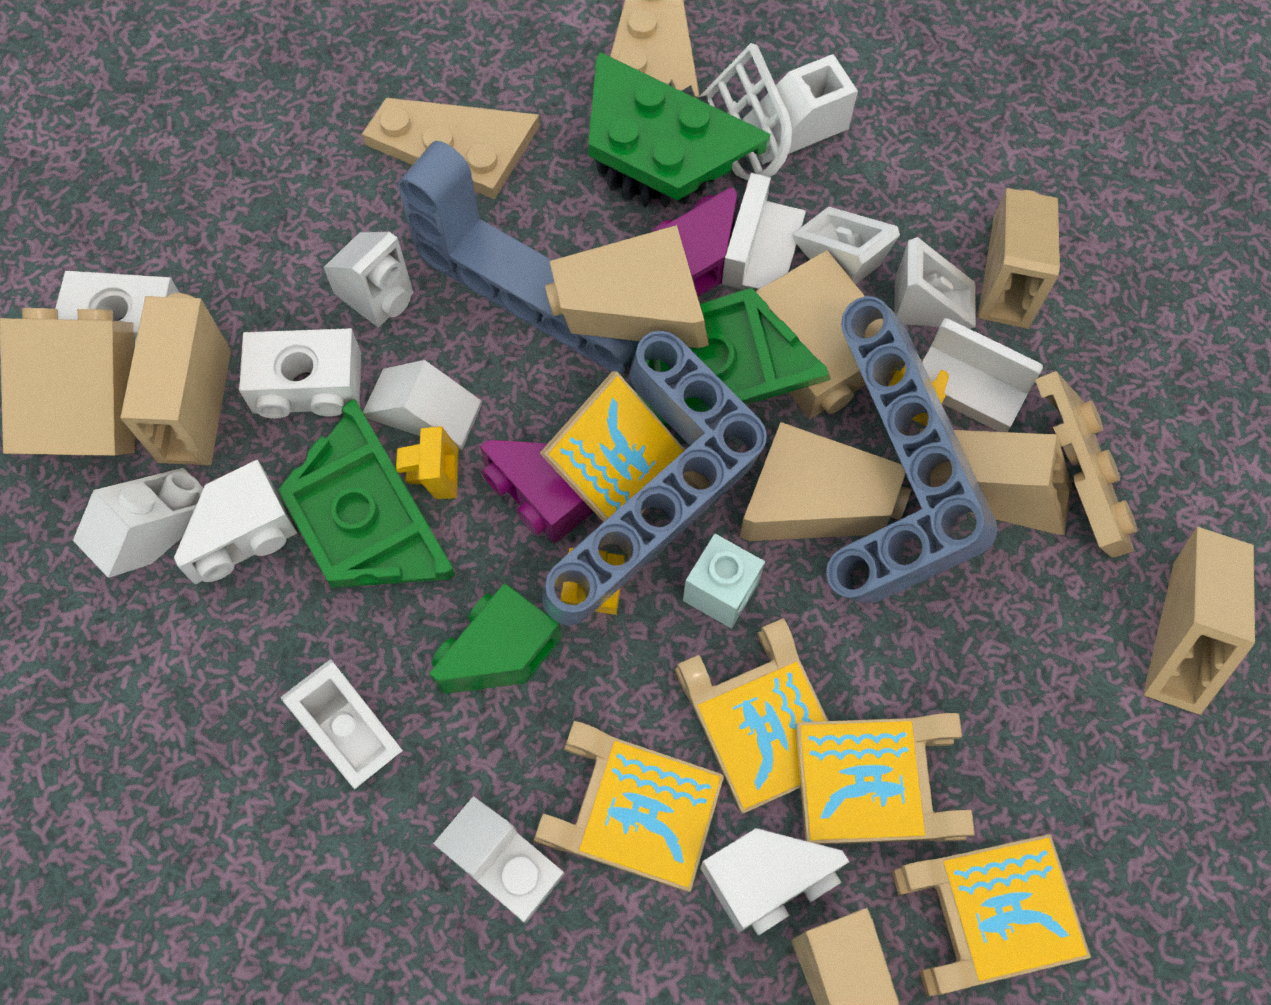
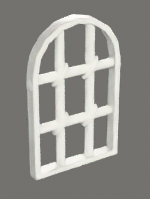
(780, 153)

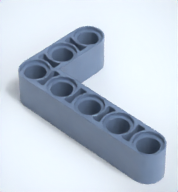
(454, 240)
(919, 457)
(667, 490)

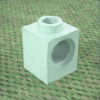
(723, 580)

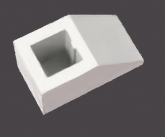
(817, 101)
(371, 276)
(137, 520)
(232, 522)
(767, 871)

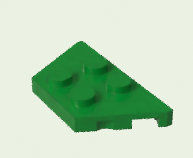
(663, 132)
(750, 352)
(360, 511)

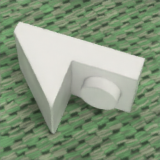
(341, 723)
(499, 859)

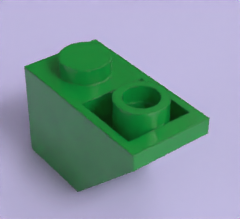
(498, 647)

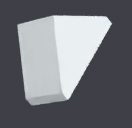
(851, 239)
(932, 289)
(422, 397)

